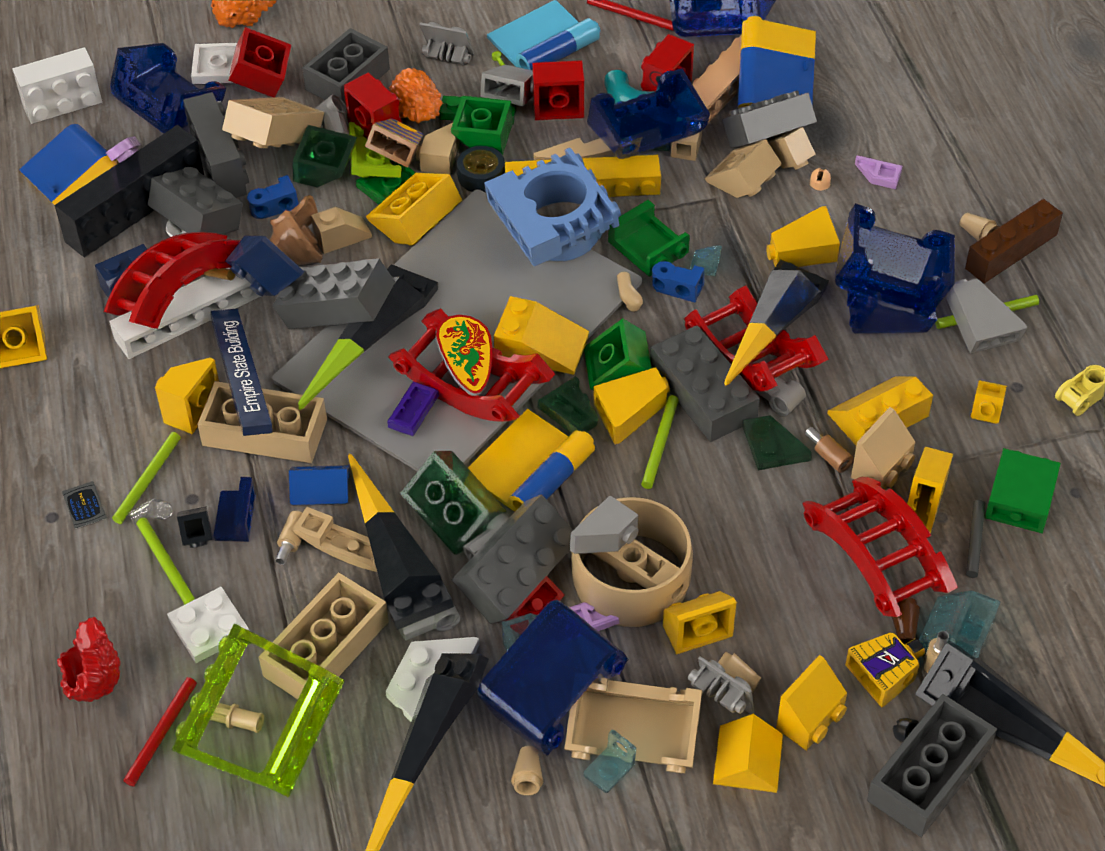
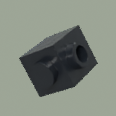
(194, 527)

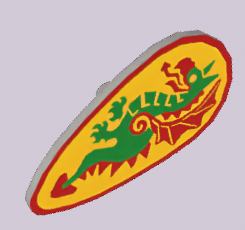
(466, 351)

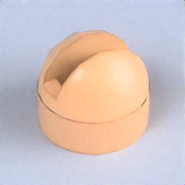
(824, 183)

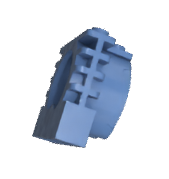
(561, 180)

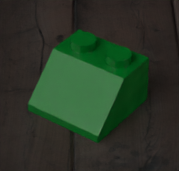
(483, 122)
(617, 353)

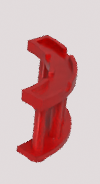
(162, 269)
(789, 352)
(491, 406)
(900, 519)

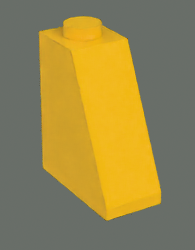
(805, 240)
(630, 402)
(929, 484)

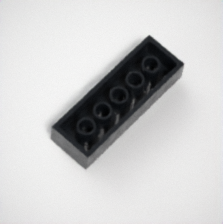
(122, 193)

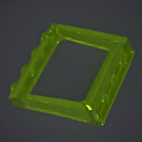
(299, 732)

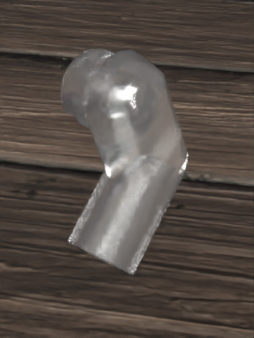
(151, 509)

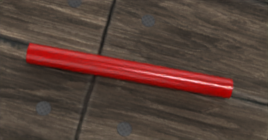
(632, 13)
(159, 732)

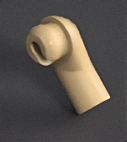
(628, 293)

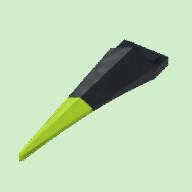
(406, 298)

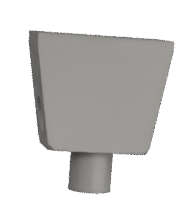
(512, 84)

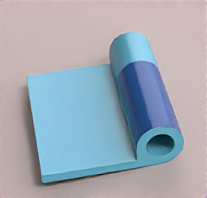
(544, 36)

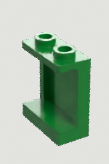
(646, 239)
(1022, 490)

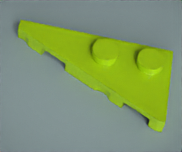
(368, 162)

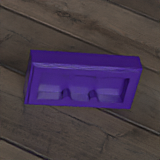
(412, 408)

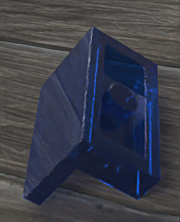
(235, 512)

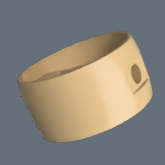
(661, 579)

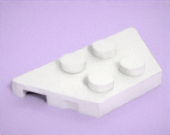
(419, 665)

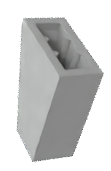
(983, 316)

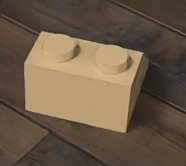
(745, 169)
(884, 450)

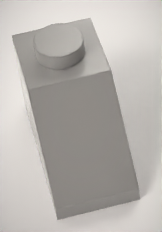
(605, 529)

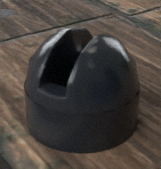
(904, 728)

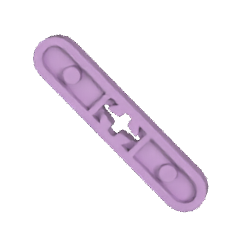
(123, 149)

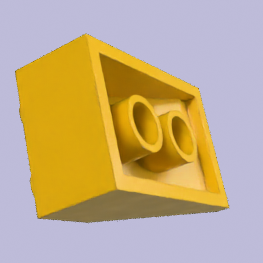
(533, 329)

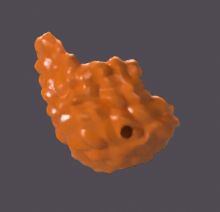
(238, 12)
(416, 95)

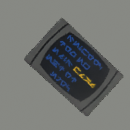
(84, 504)

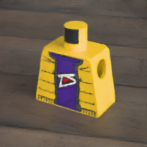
(885, 665)

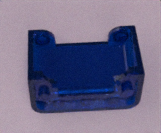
(715, 16)
(150, 87)
(894, 264)
(548, 674)

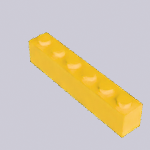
(620, 177)

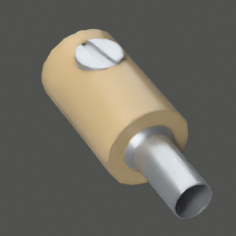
(288, 540)
(934, 649)

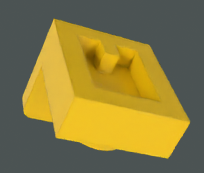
(988, 402)

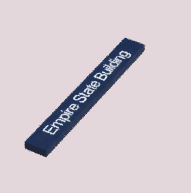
(241, 373)

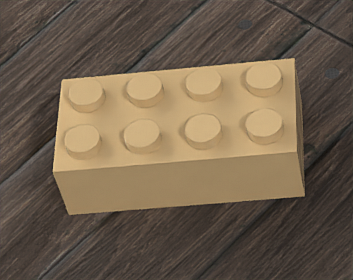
(270, 121)
(293, 433)
(327, 633)

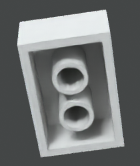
(57, 85)

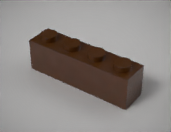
(1013, 240)

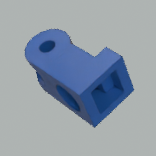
(273, 199)
(678, 281)

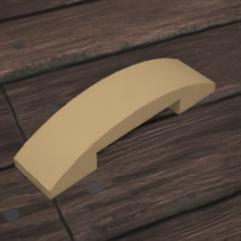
(335, 540)

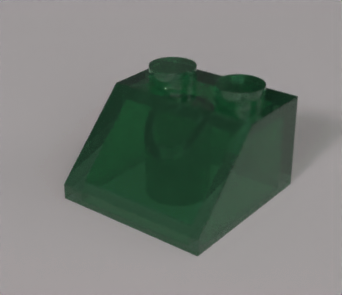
(321, 156)

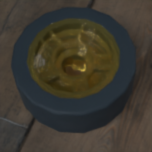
(479, 166)

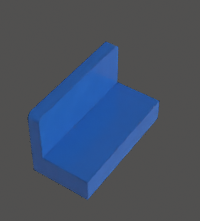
(319, 484)

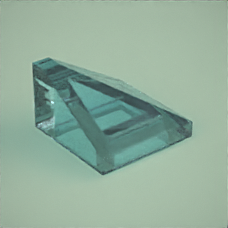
(707, 258)

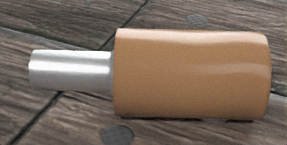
(830, 450)

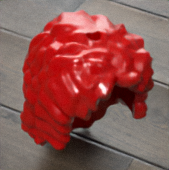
(91, 665)

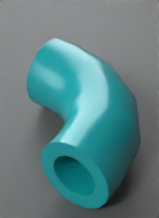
(618, 86)

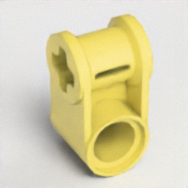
(1083, 389)

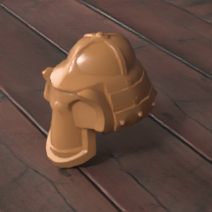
(293, 234)

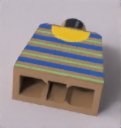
(397, 142)

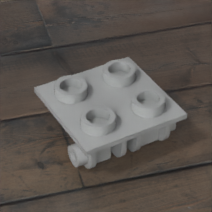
(446, 40)
(732, 693)

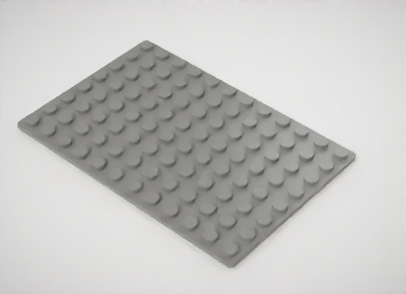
(476, 274)

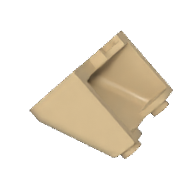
(650, 717)

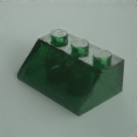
(451, 500)

